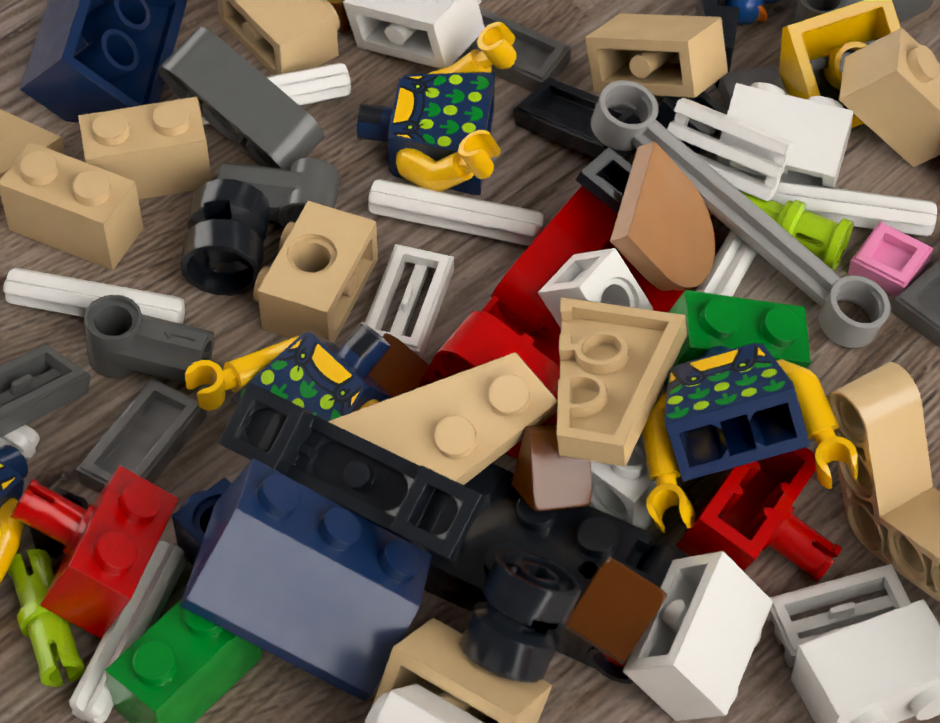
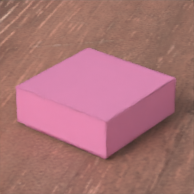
(891, 259)

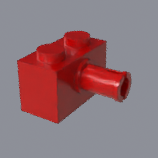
(756, 510)
(103, 545)

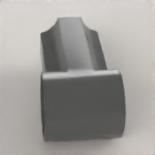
(289, 188)
(128, 341)

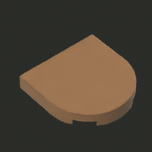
(664, 223)

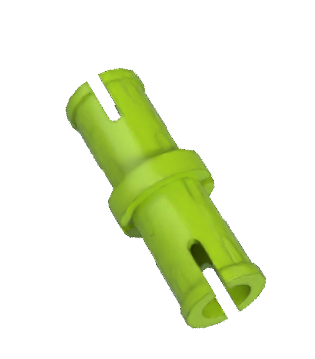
(47, 631)

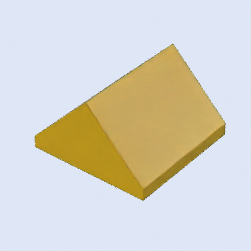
(831, 35)

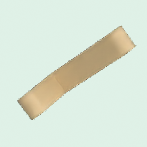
(893, 498)

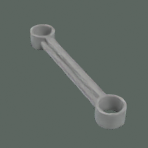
(746, 218)

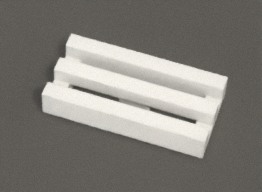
(773, 169)
(423, 261)
(828, 593)

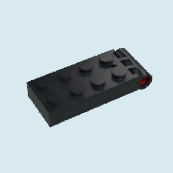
(569, 537)

